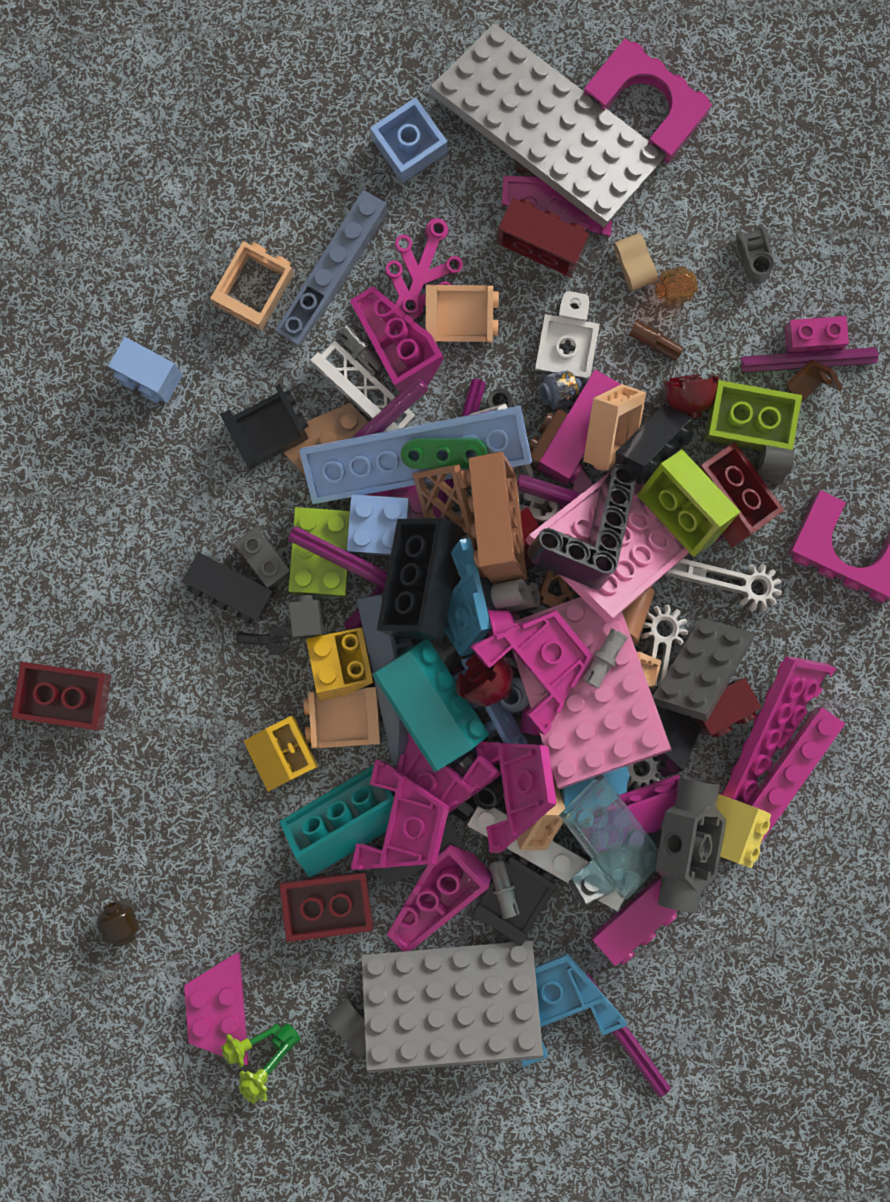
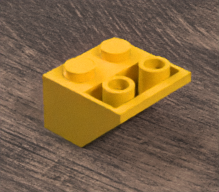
(339, 663)
(280, 753)

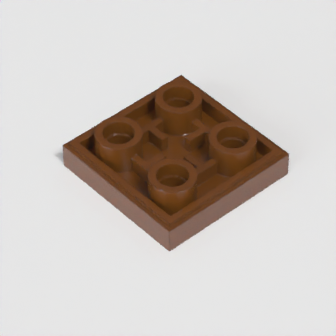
(548, 430)

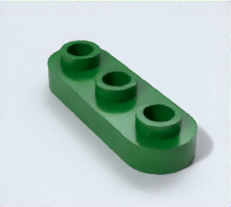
(429, 448)

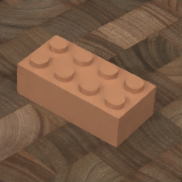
(496, 518)

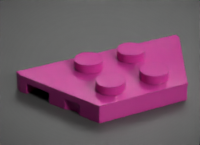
(216, 1006)

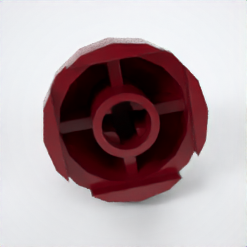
(691, 393)
(485, 685)

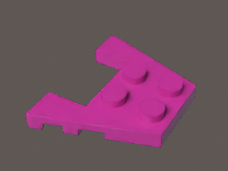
(549, 653)
(446, 782)
(526, 787)
(413, 825)

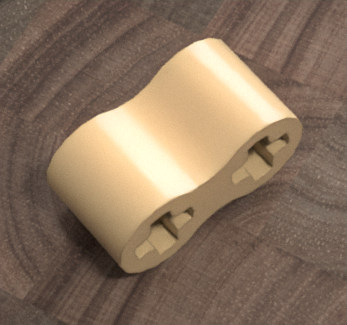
(635, 261)

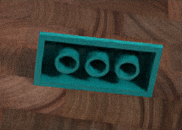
(429, 704)
(337, 821)

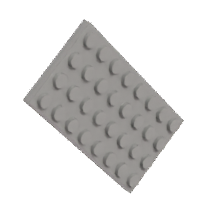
(547, 124)

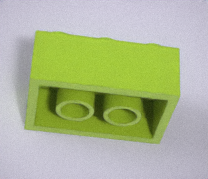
(753, 417)
(688, 503)
(310, 572)

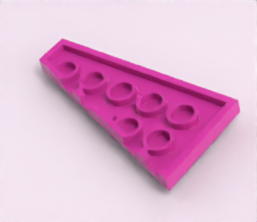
(779, 718)

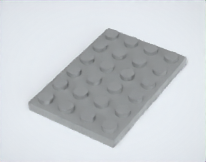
(451, 1007)

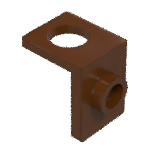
(810, 377)

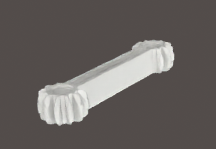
(697, 571)
(666, 642)

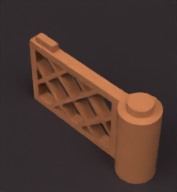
(457, 494)
(634, 614)

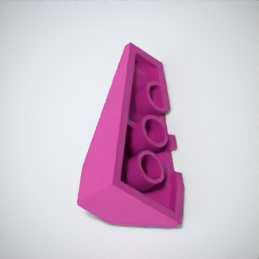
(400, 342)
(439, 896)

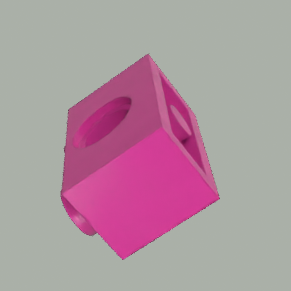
(816, 334)

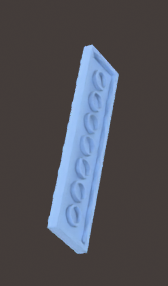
(375, 462)

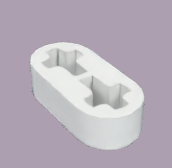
(538, 502)

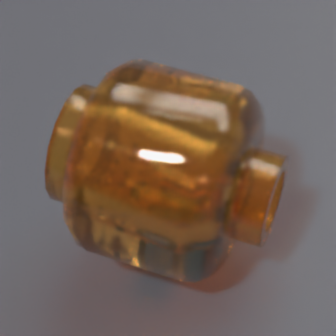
(676, 286)

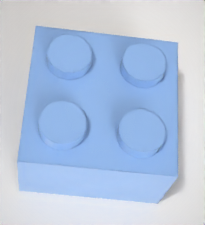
(409, 140)
(146, 370)
(374, 523)

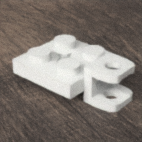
(570, 326)

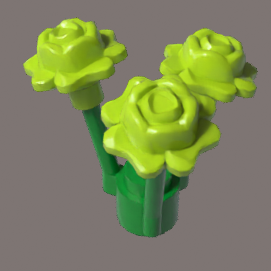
(253, 1085)

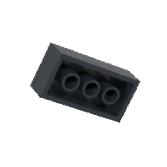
(419, 579)

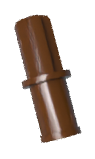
(656, 340)

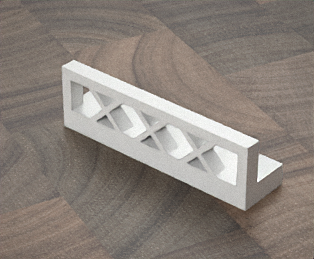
(353, 392)

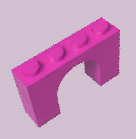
(632, 66)
(814, 547)

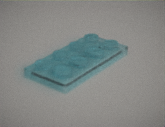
(611, 836)

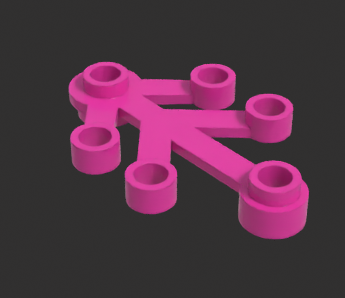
(420, 272)

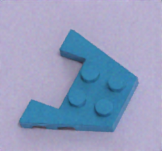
(467, 612)
(568, 990)

